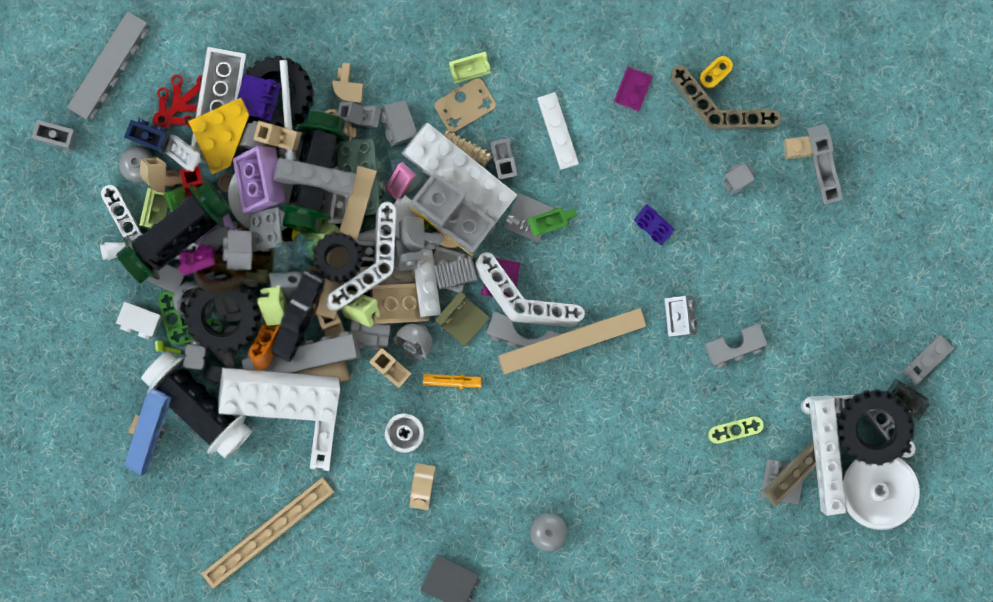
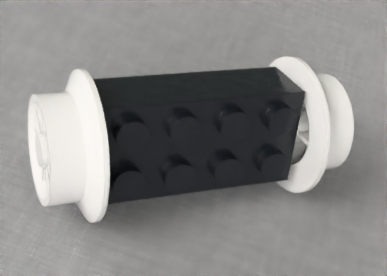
(196, 405)

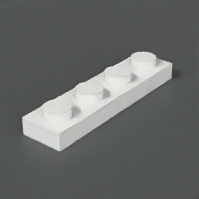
(557, 131)
(182, 153)
(427, 285)

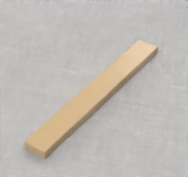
(350, 226)
(571, 341)
(267, 533)

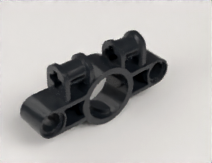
(298, 315)

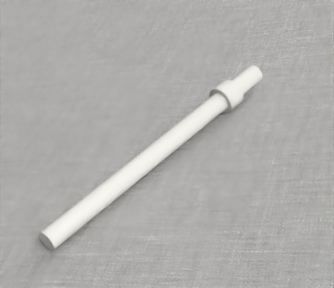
(290, 155)

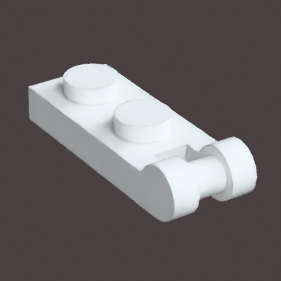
(322, 444)

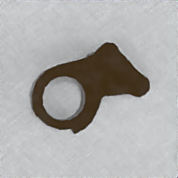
(258, 258)

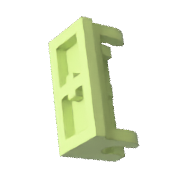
(469, 67)
(154, 208)
(273, 305)
(361, 309)

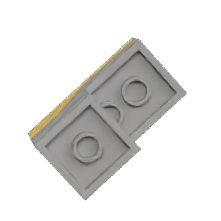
(451, 214)

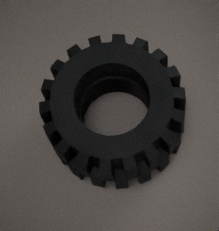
(330, 242)

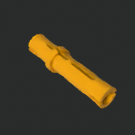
(452, 381)

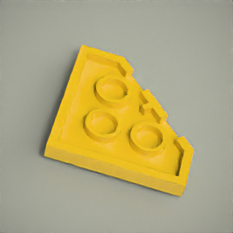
(220, 133)

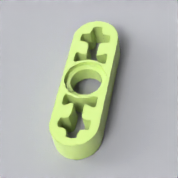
(750, 431)

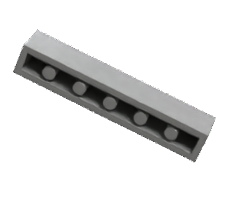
(108, 67)
(314, 354)

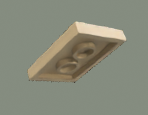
(397, 304)

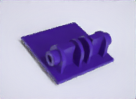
(259, 96)
(654, 225)

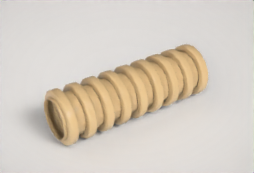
(476, 153)

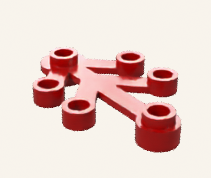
(179, 104)

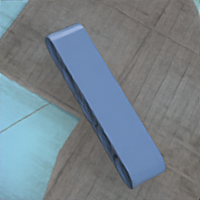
(147, 431)

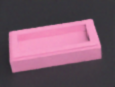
(400, 181)

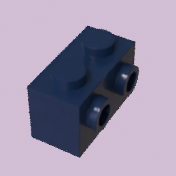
(148, 136)

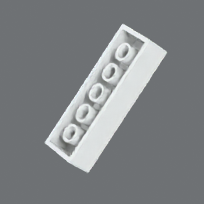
(219, 84)
(437, 154)
(278, 395)

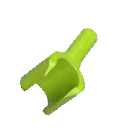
(160, 347)

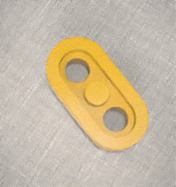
(715, 72)

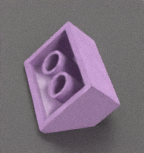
(255, 180)

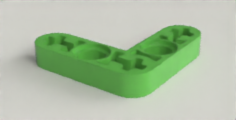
(178, 326)

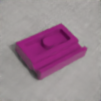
(633, 89)

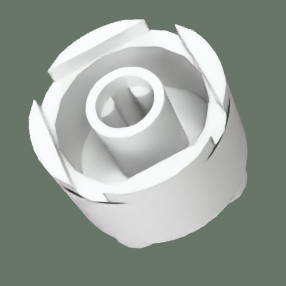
(395, 427)

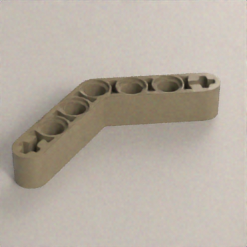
(722, 115)

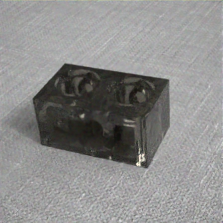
(914, 400)

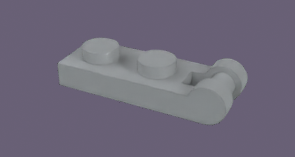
(928, 359)

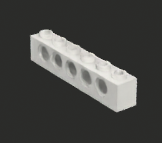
(827, 455)

